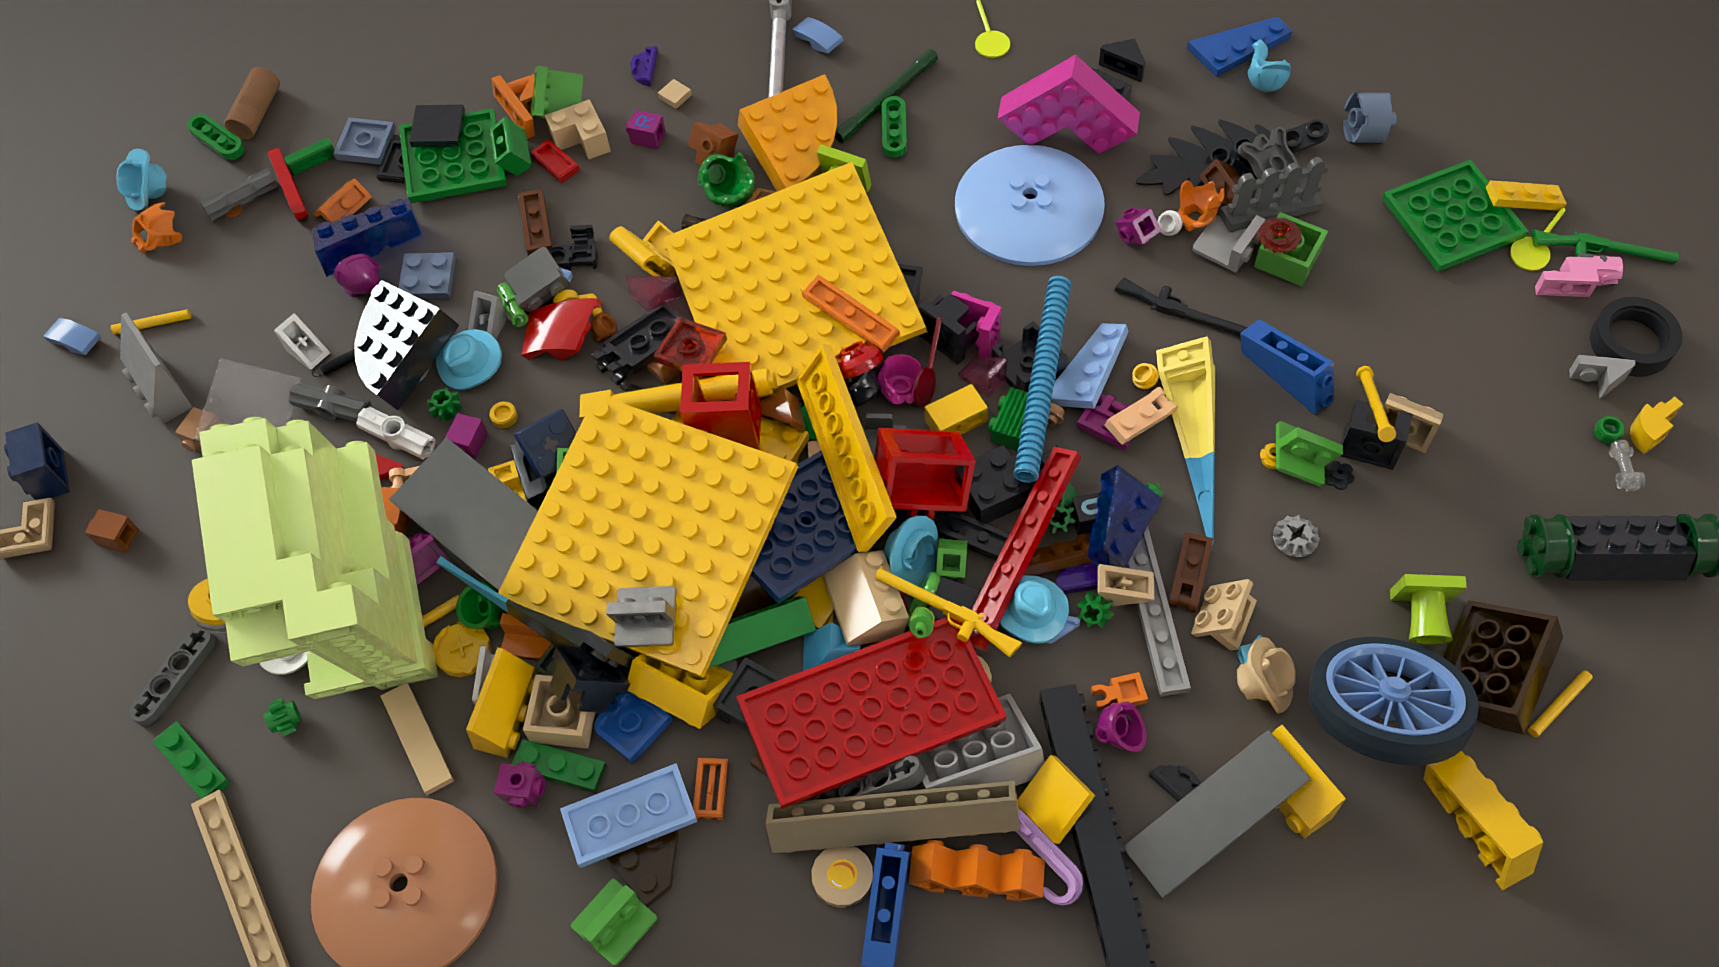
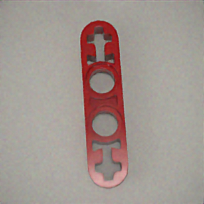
(288, 184)

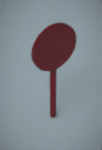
(926, 379)

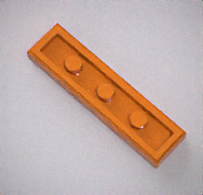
(850, 313)

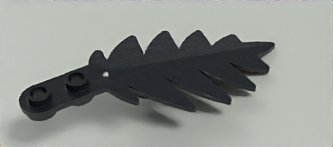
(1194, 159)

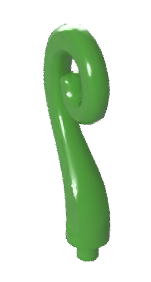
(921, 618)

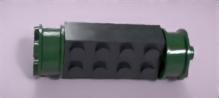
(1621, 547)

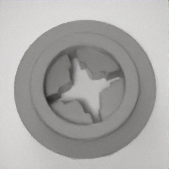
(1300, 546)

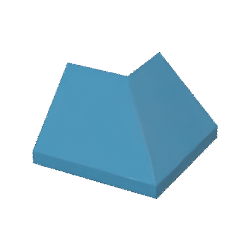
(825, 645)

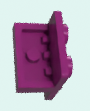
(425, 555)

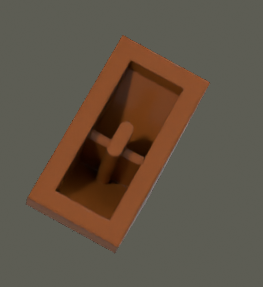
(784, 409)

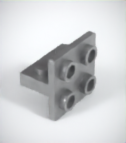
(644, 616)

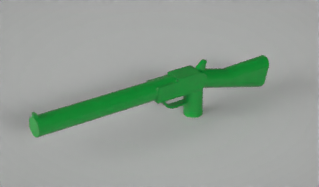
(1587, 241)

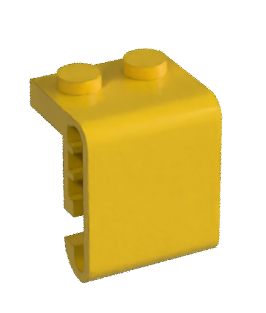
(648, 253)

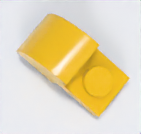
(1653, 424)

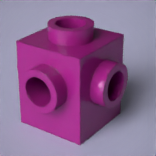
(1137, 226)
(519, 784)

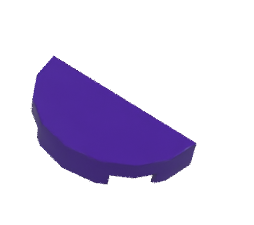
(643, 65)
(1078, 578)

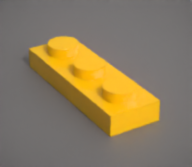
(1525, 195)

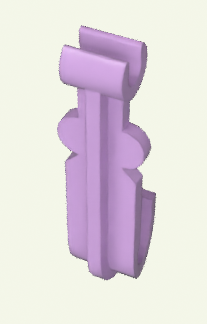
(1055, 859)

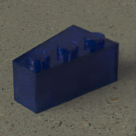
(1121, 518)

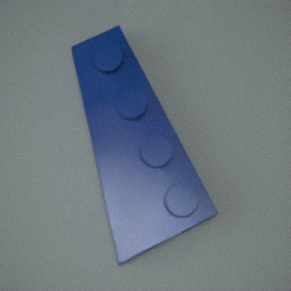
(1233, 47)

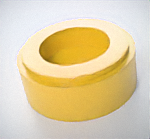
(503, 415)

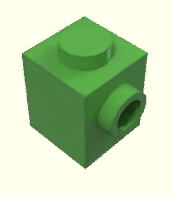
(951, 558)

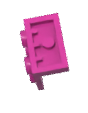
(988, 318)

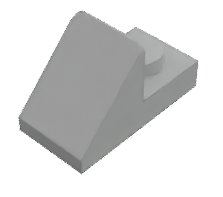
(1605, 370)

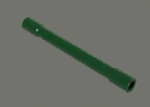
(851, 125)

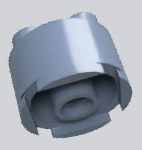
(1368, 117)

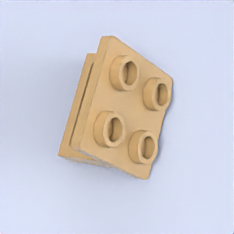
(1226, 613)

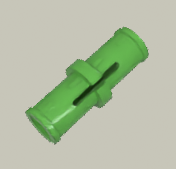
(510, 305)

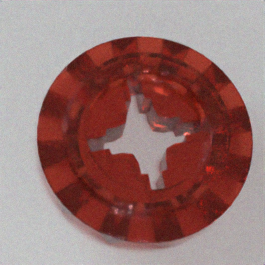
(1279, 227)

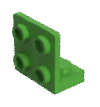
(554, 91)

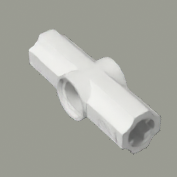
(396, 432)

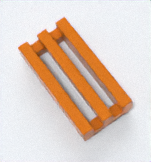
(708, 813)

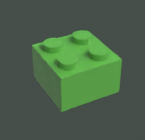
(1295, 264)

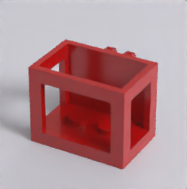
(727, 419)
(921, 469)

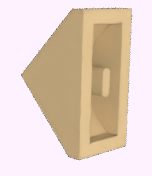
(1125, 585)

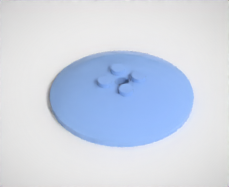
(1025, 230)

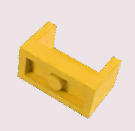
(957, 411)

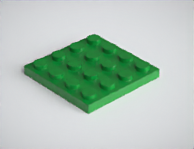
(453, 170)
(1453, 216)

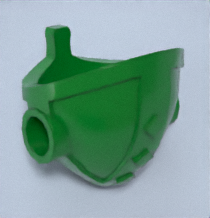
(478, 611)

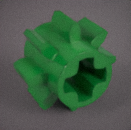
(444, 404)
(1065, 517)
(1097, 616)
(282, 717)

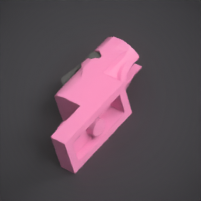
(1580, 276)

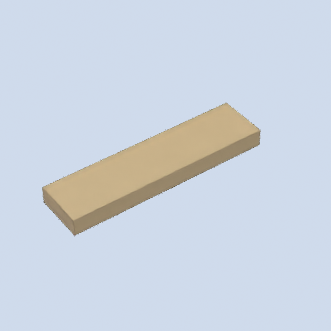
(417, 738)

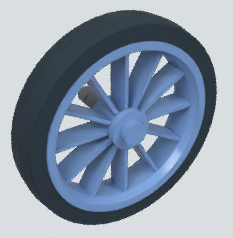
(1393, 700)

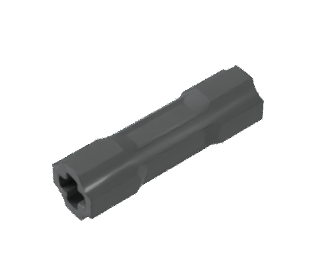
(255, 185)

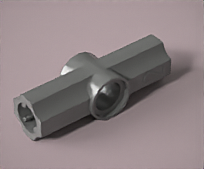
(327, 402)

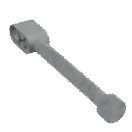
(780, 13)

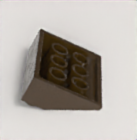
(1505, 660)

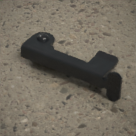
(534, 490)

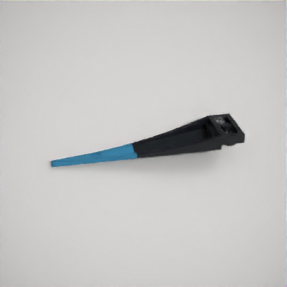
(575, 641)

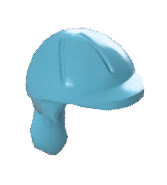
(1267, 75)

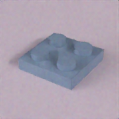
(364, 140)
(428, 274)

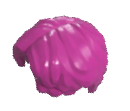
(898, 378)

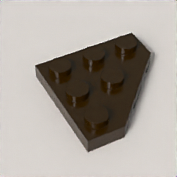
(648, 867)

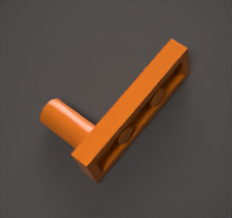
(506, 96)

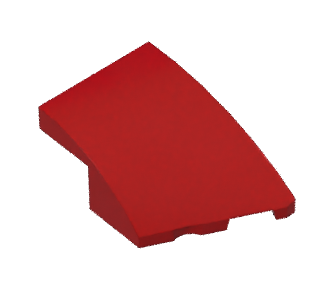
(558, 328)

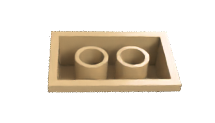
(863, 605)

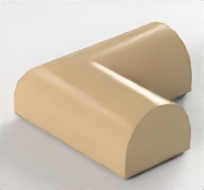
(33, 534)

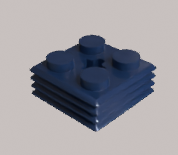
(533, 438)

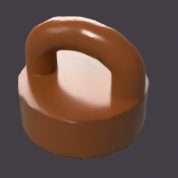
(603, 326)

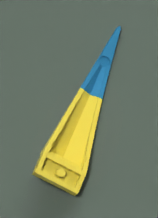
(1190, 383)

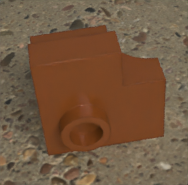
(712, 140)

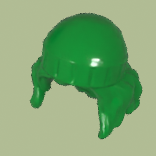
(726, 179)

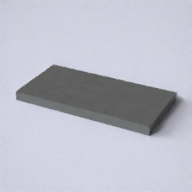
(467, 511)

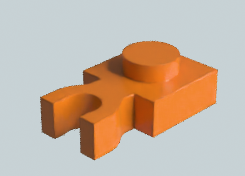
(1121, 688)

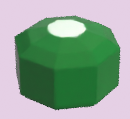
(1609, 429)

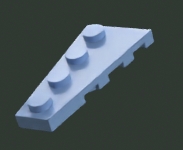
(1089, 370)

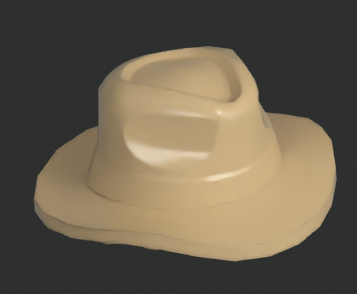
(1267, 675)

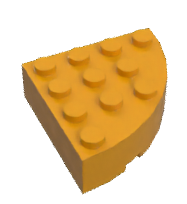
(790, 129)

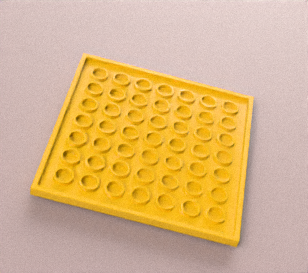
(755, 261)
(649, 509)

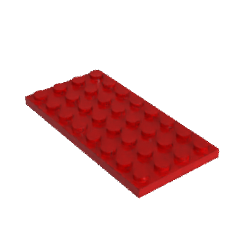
(868, 711)

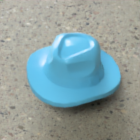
(140, 179)
(469, 359)
(913, 549)
(1036, 611)

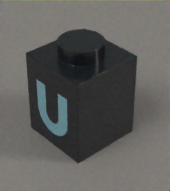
(1084, 512)

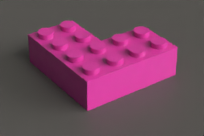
(1070, 98)

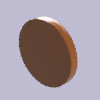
(234, 212)

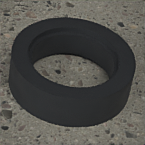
(1648, 313)

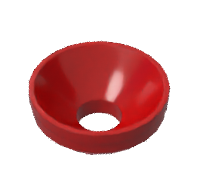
(858, 359)

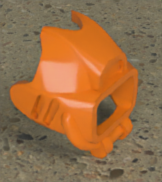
(1199, 199)
(158, 227)

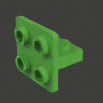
(1304, 453)
(614, 921)

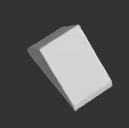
(301, 342)

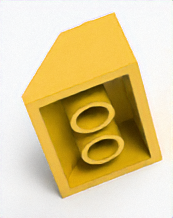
(677, 690)
(501, 705)
(1314, 802)

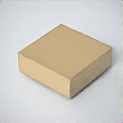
(674, 93)

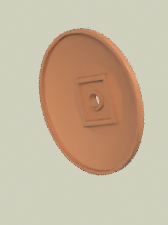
(437, 913)

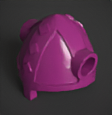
(357, 274)
(1118, 731)

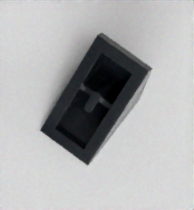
(1123, 58)

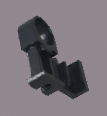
(581, 249)

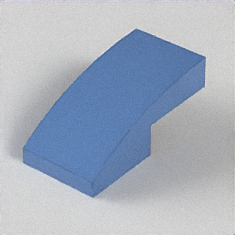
(819, 34)
(72, 335)

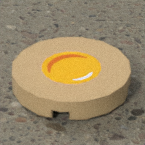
(842, 876)

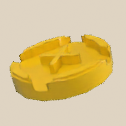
(458, 649)

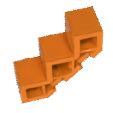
(977, 871)

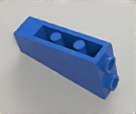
(1291, 365)
(886, 906)

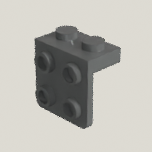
(536, 280)

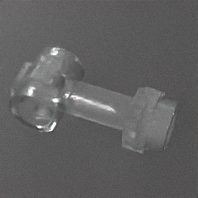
(1627, 478)

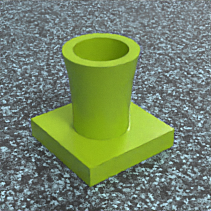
(833, 158)
(1428, 605)

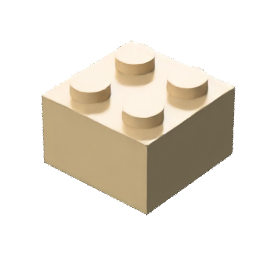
(556, 721)

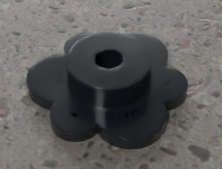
(1339, 475)

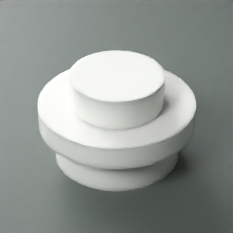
(1170, 222)

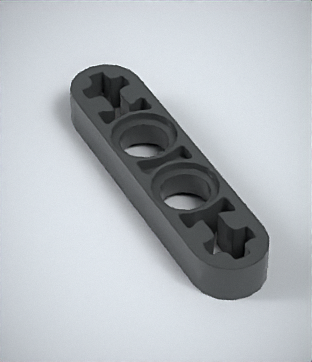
(168, 673)
(868, 783)

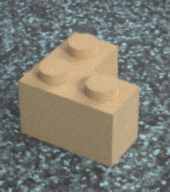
(576, 126)

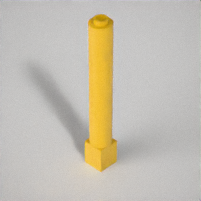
(668, 397)

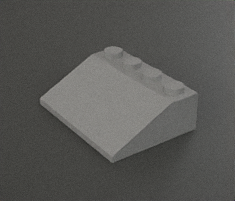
(988, 756)

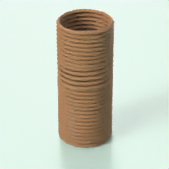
(252, 103)

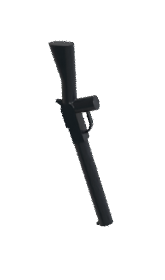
(1174, 308)

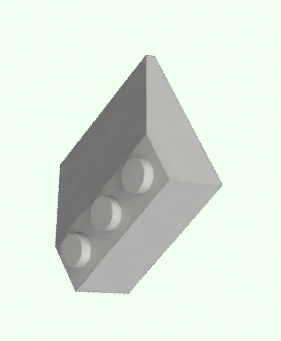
(150, 374)

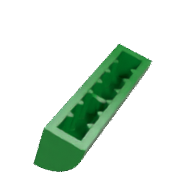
(764, 629)

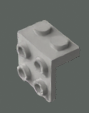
(1227, 247)

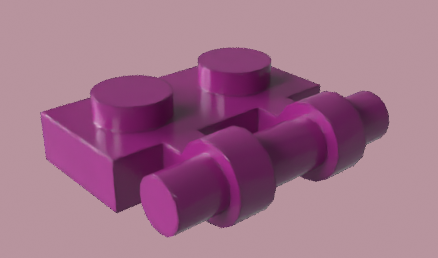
(1094, 420)

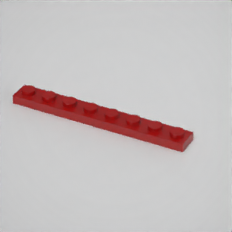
(1023, 540)

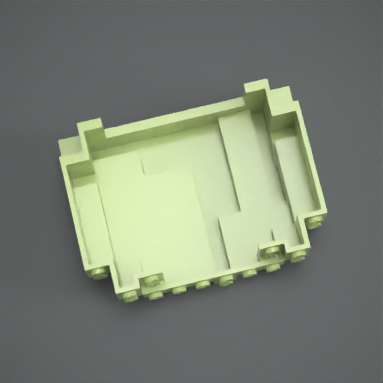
(308, 557)

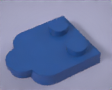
(631, 725)

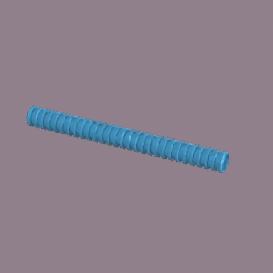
(1042, 380)

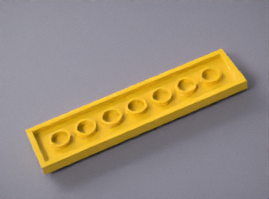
(845, 449)

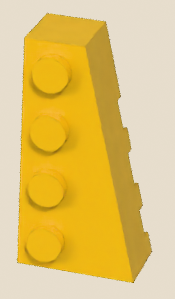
(1486, 817)

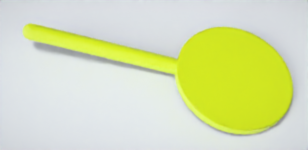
(991, 43)
(1533, 257)

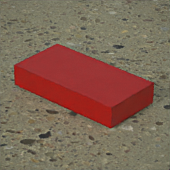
(554, 161)

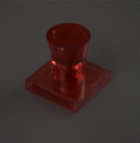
(689, 344)

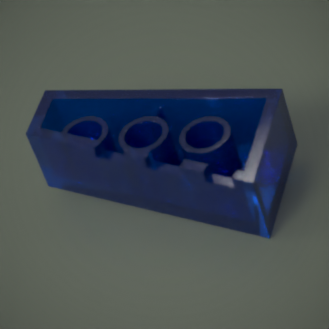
(365, 233)

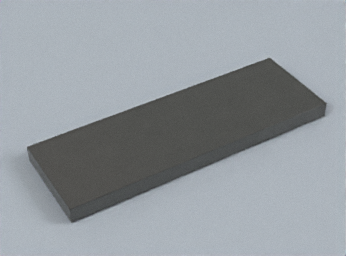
(1216, 813)

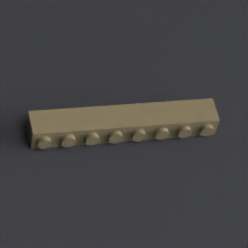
(894, 817)

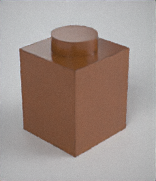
(112, 530)

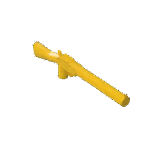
(969, 618)

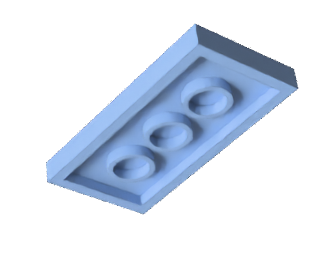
(628, 815)

